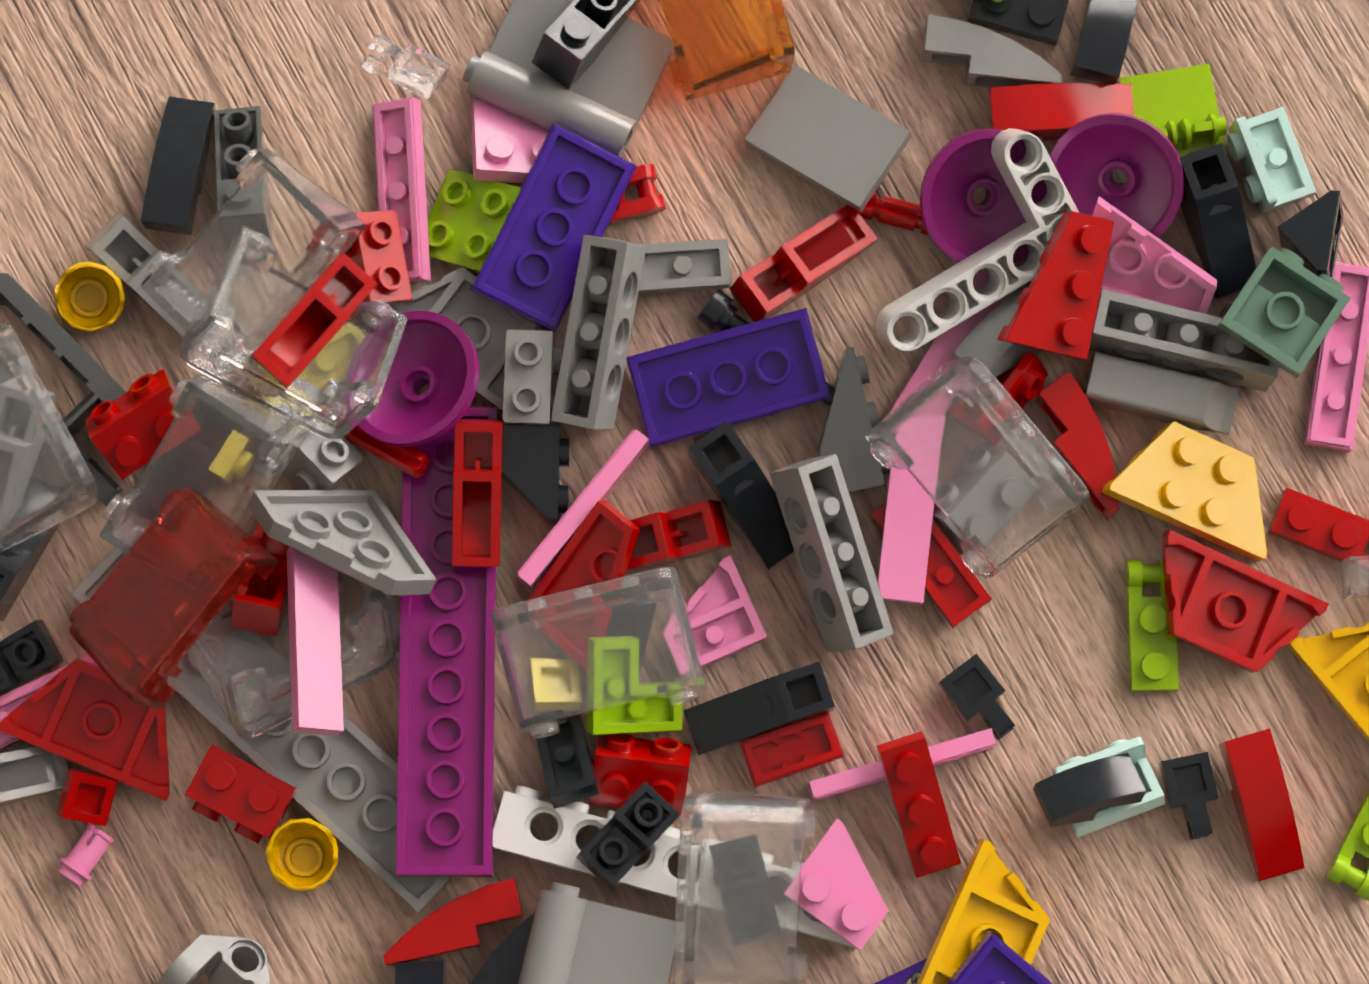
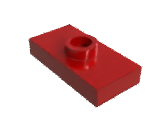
(791, 749)

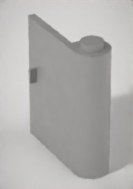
(600, 105)
(594, 943)

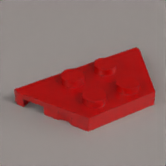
(1229, 605)
(96, 726)

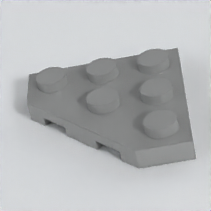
(347, 533)

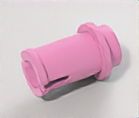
(85, 855)

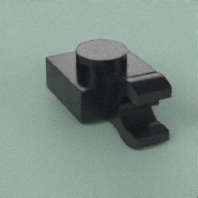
(974, 691)
(1190, 785)

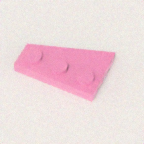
(1149, 268)

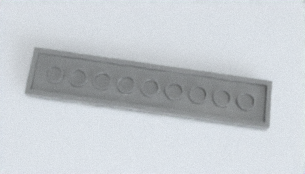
(338, 778)

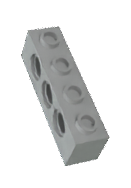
(598, 332)
(1176, 341)
(831, 553)

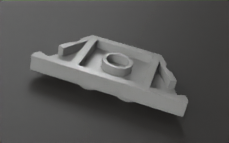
(479, 318)

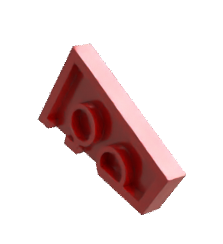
(1065, 292)
(594, 554)

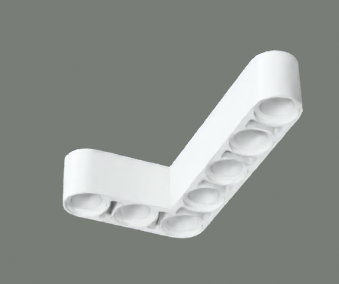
(996, 256)

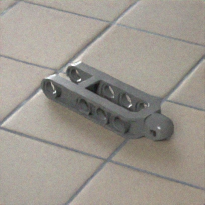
(77, 360)

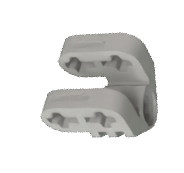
(216, 959)

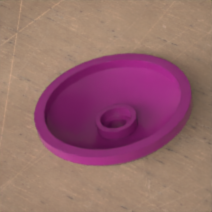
(1125, 142)
(947, 201)
(431, 353)

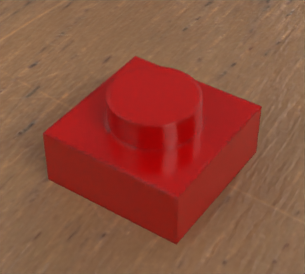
(87, 797)

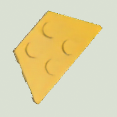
(1196, 488)
(1342, 669)
(985, 901)

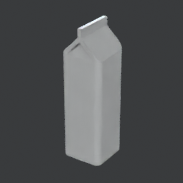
(1160, 394)

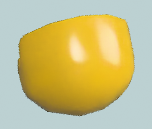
(89, 296)
(302, 854)

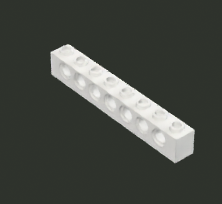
(514, 836)

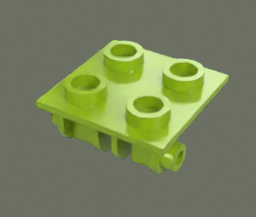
(1180, 106)
(467, 219)

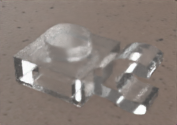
(410, 68)

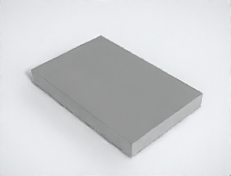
(828, 138)

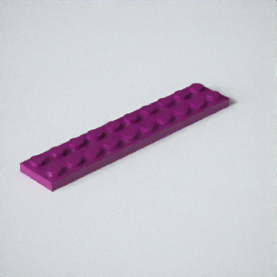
(445, 688)

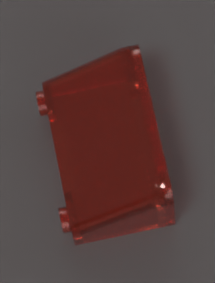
(167, 594)

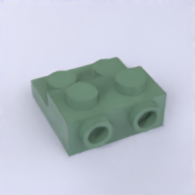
(1285, 310)

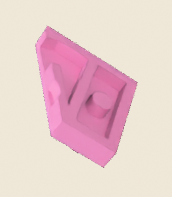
(502, 143)
(723, 616)
(840, 889)

